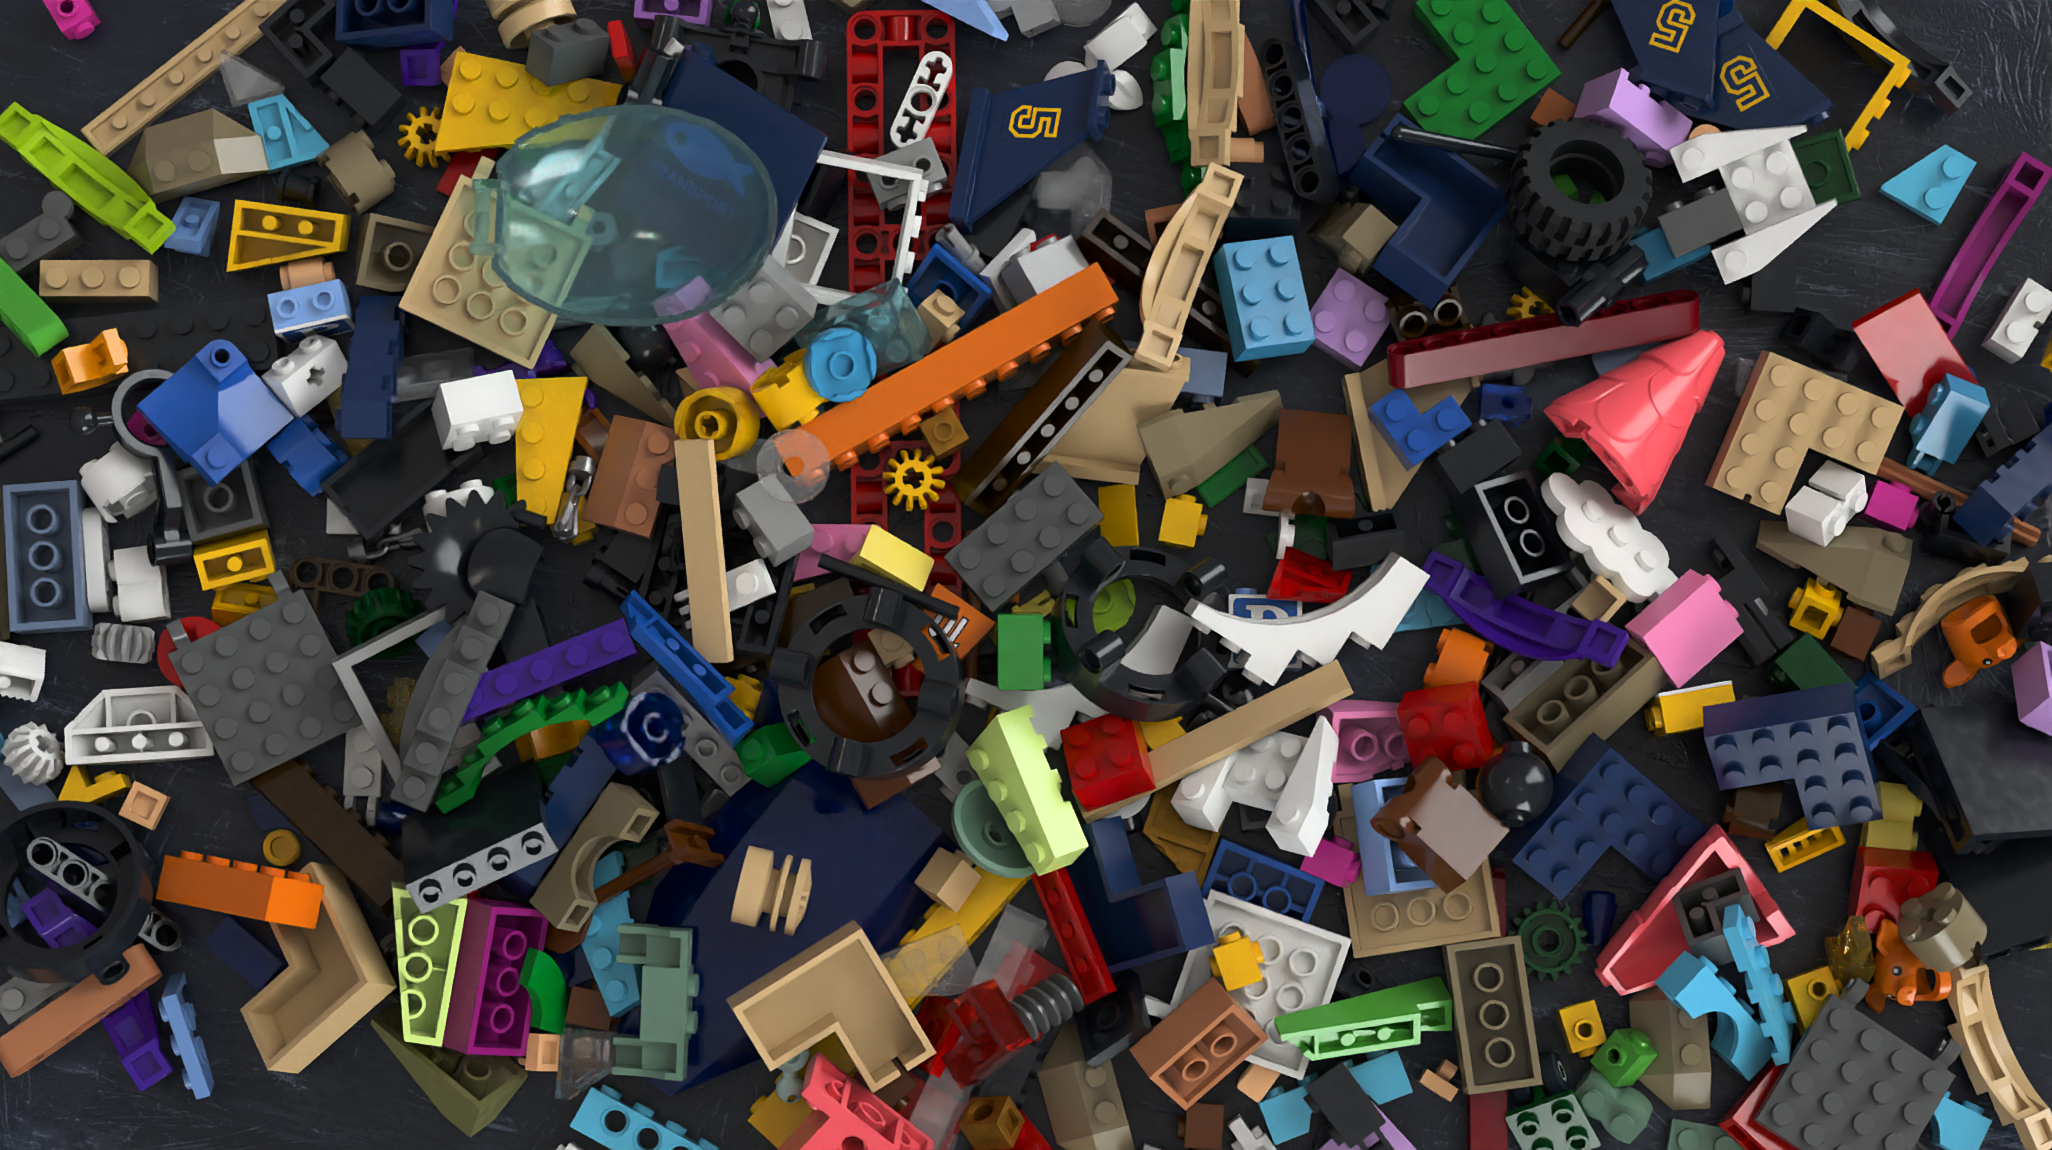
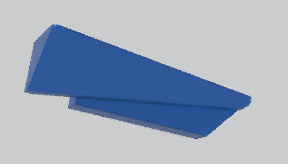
(690, 669)

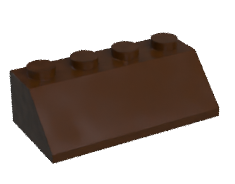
(865, 706)

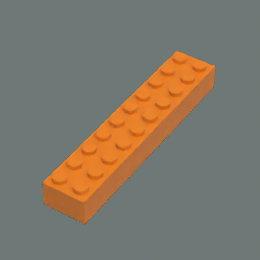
(962, 368)

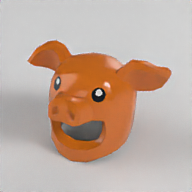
(1977, 637)
(1901, 974)

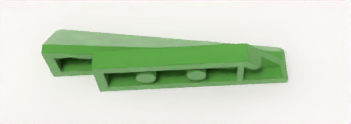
(1369, 1021)

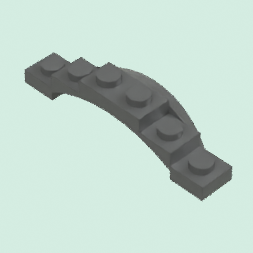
(444, 696)

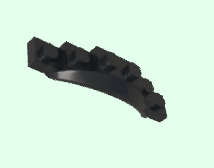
(1927, 72)

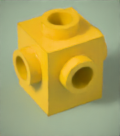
(1815, 608)

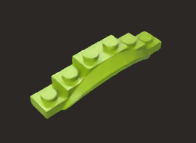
(86, 177)

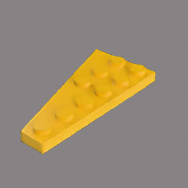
(499, 101)

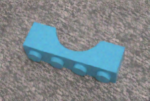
(1696, 991)
(1289, 1116)
(1958, 1125)

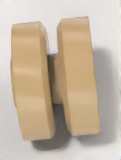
(524, 16)

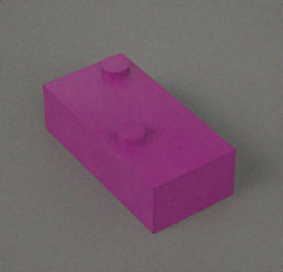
(486, 1003)

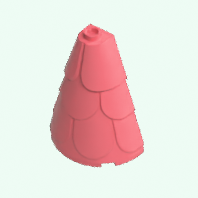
(1642, 412)
(1653, 934)

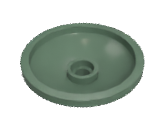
(985, 834)

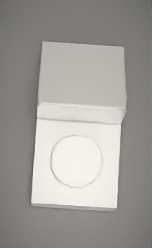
(1121, 37)

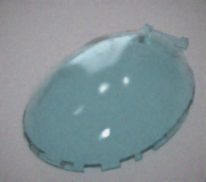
(627, 216)

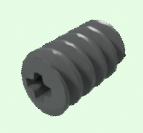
(1047, 1004)

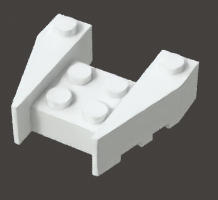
(1764, 188)
(1273, 774)

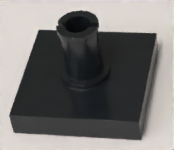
(1114, 1020)

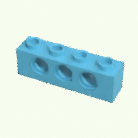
(592, 1122)

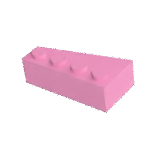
(715, 355)

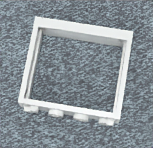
(910, 224)

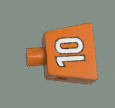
(965, 632)

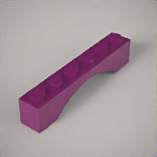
(1986, 240)

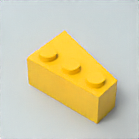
(279, 234)

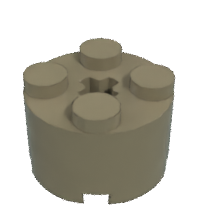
(356, 172)
(1941, 928)

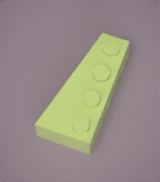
(1027, 791)
(426, 963)

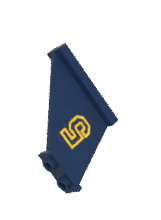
(1674, 47)
(1754, 84)
(1023, 133)

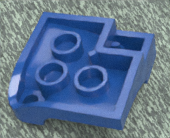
(215, 411)

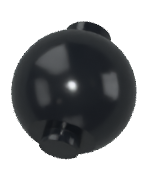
(647, 346)
(1515, 784)

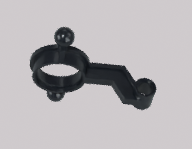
(167, 544)

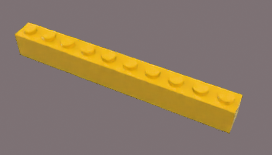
(780, 1119)

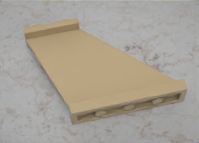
(1379, 468)

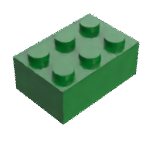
(1021, 651)

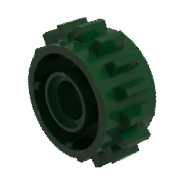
(379, 612)
(1566, 936)

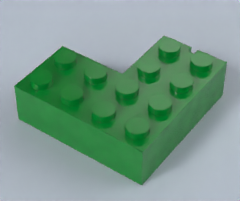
(1492, 70)

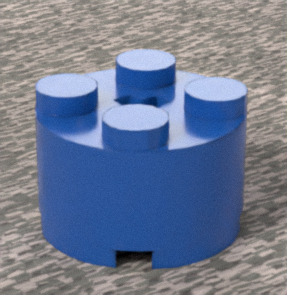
(307, 453)

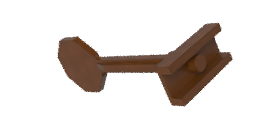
(687, 844)

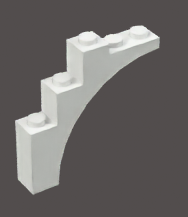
(1270, 644)
(1150, 652)

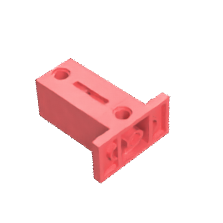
(849, 1116)

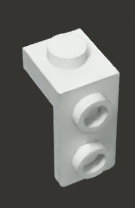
(1253, 504)

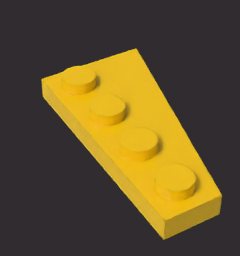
(546, 440)

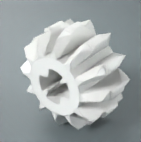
(34, 753)

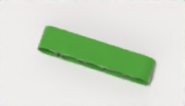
(28, 314)

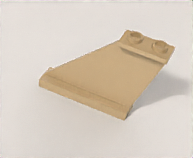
(1105, 438)

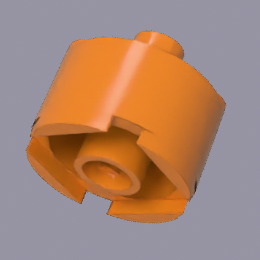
(1460, 659)

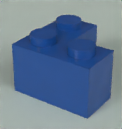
(1412, 434)

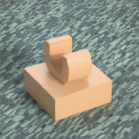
(144, 805)
(541, 1052)
(1439, 1081)

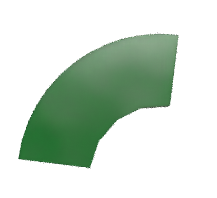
(546, 990)

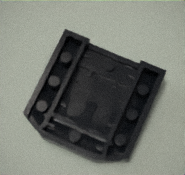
(754, 626)

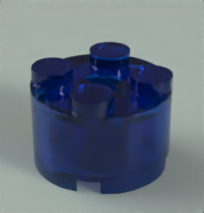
(642, 733)

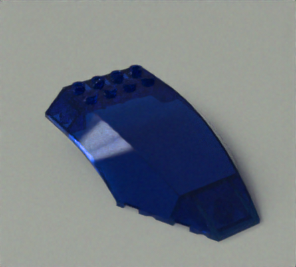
(859, 872)

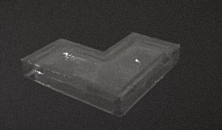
(1076, 191)

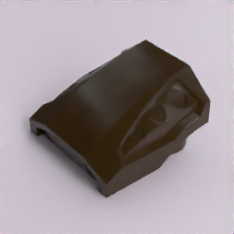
(1415, 320)

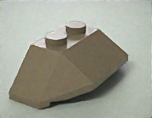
(195, 155)
(1683, 1062)
(1082, 1100)

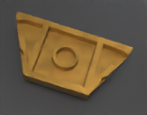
(1182, 844)

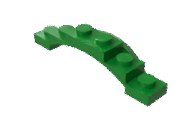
(1169, 93)
(526, 717)

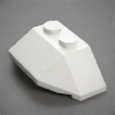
(137, 728)

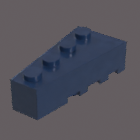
(2009, 492)

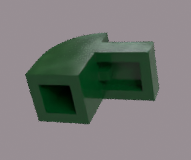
(1562, 455)

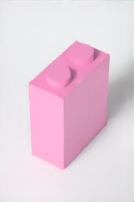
(1686, 626)

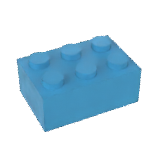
(1263, 298)

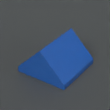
(945, 273)
(1880, 708)

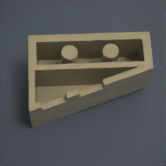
(1353, 235)

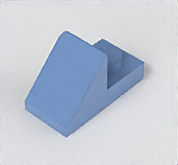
(195, 226)

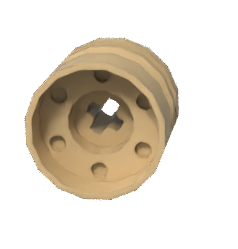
(771, 891)

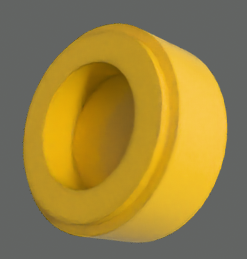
(282, 847)

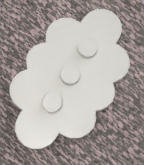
(1608, 538)

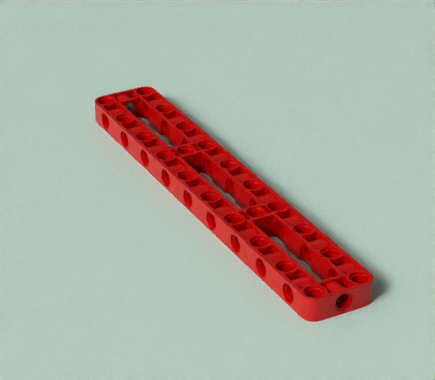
(865, 138)

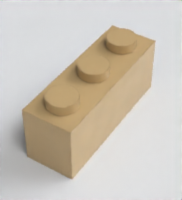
(99, 281)

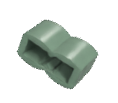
(1620, 1109)

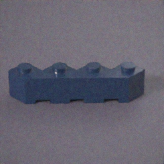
(372, 368)
(565, 805)

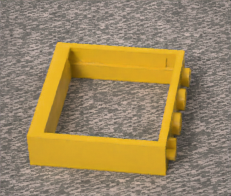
(1895, 77)

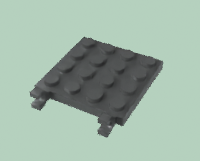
(265, 684)
(1855, 1083)

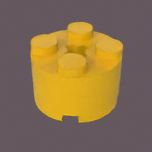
(786, 393)
(735, 415)

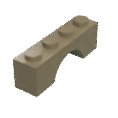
(567, 891)

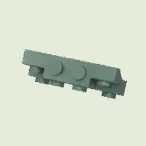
(665, 1002)

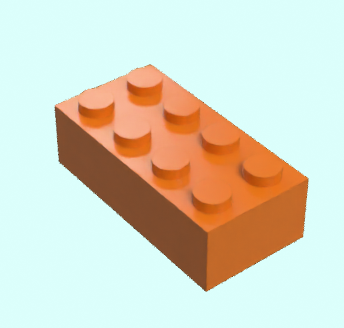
(240, 889)

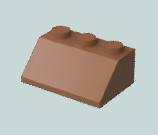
(629, 477)
(1198, 1043)

